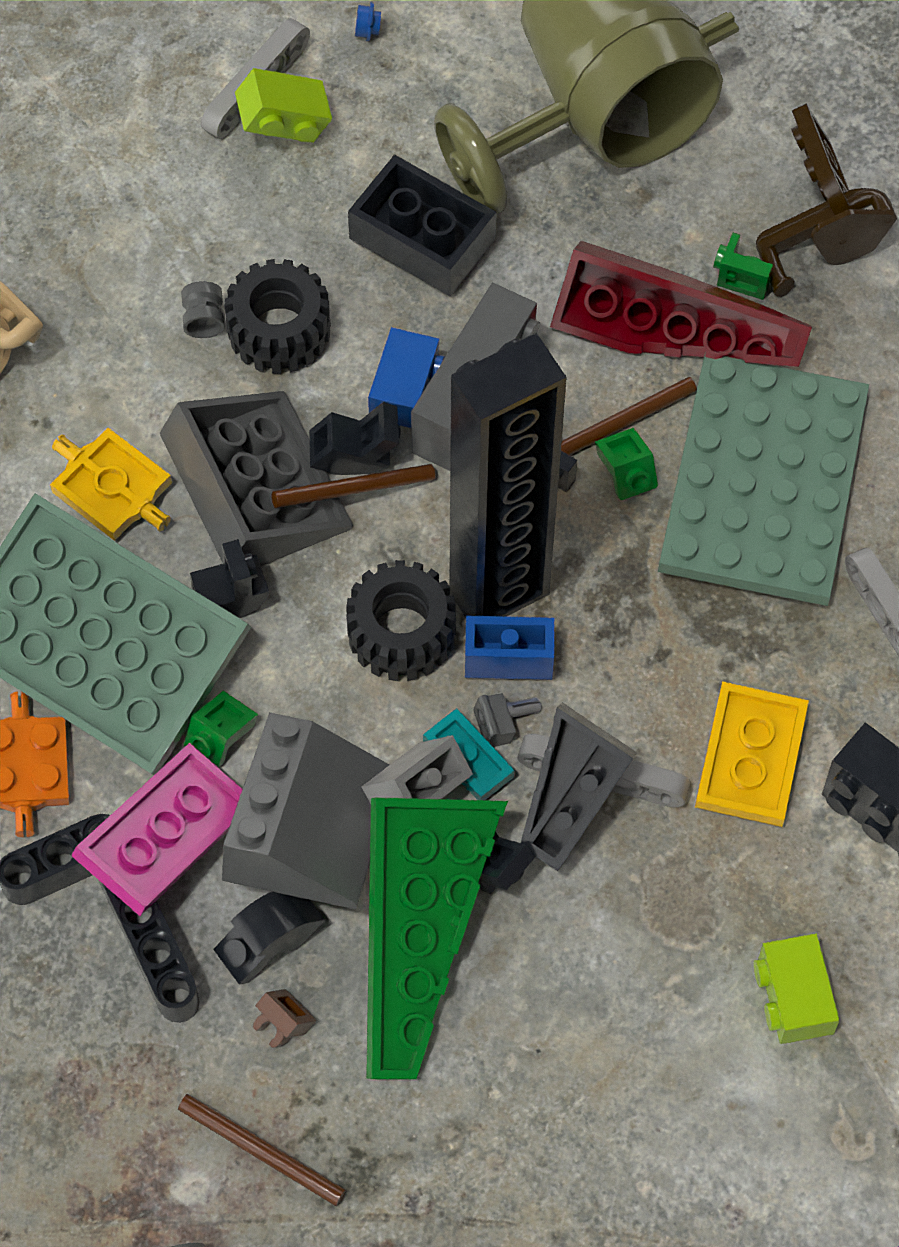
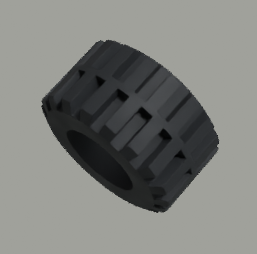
(278, 288)
(398, 589)

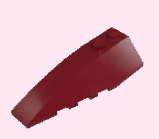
(668, 313)

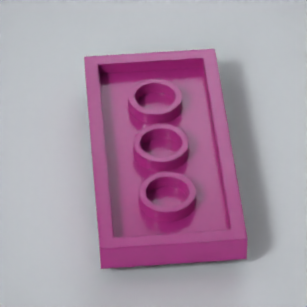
(161, 829)

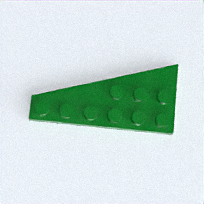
(420, 902)

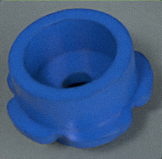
(367, 21)

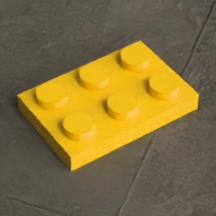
(752, 754)

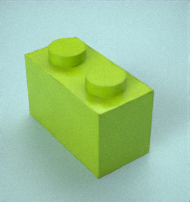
(283, 105)
(797, 989)

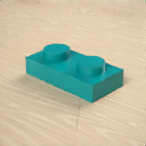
(487, 765)

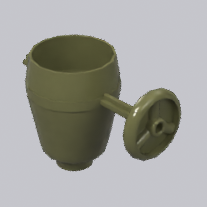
(590, 61)

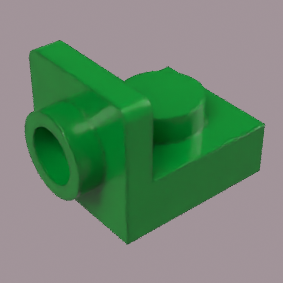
(740, 272)
(628, 462)
(219, 726)

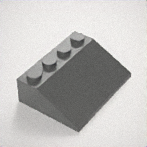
(232, 461)
(303, 815)

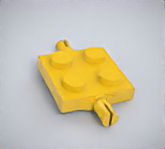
(111, 483)

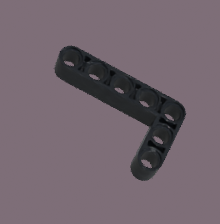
(141, 938)

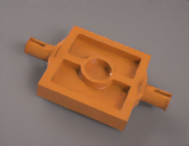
(31, 763)

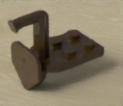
(840, 225)

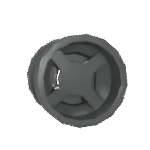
(202, 309)

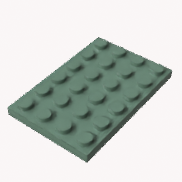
(765, 479)
(107, 635)

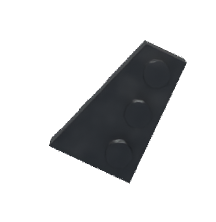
(573, 784)

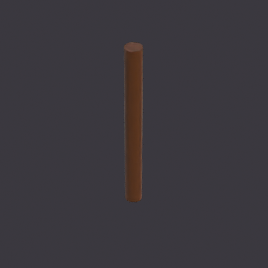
(628, 416)
(352, 485)
(262, 1150)

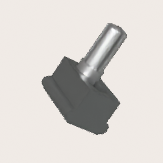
(496, 716)

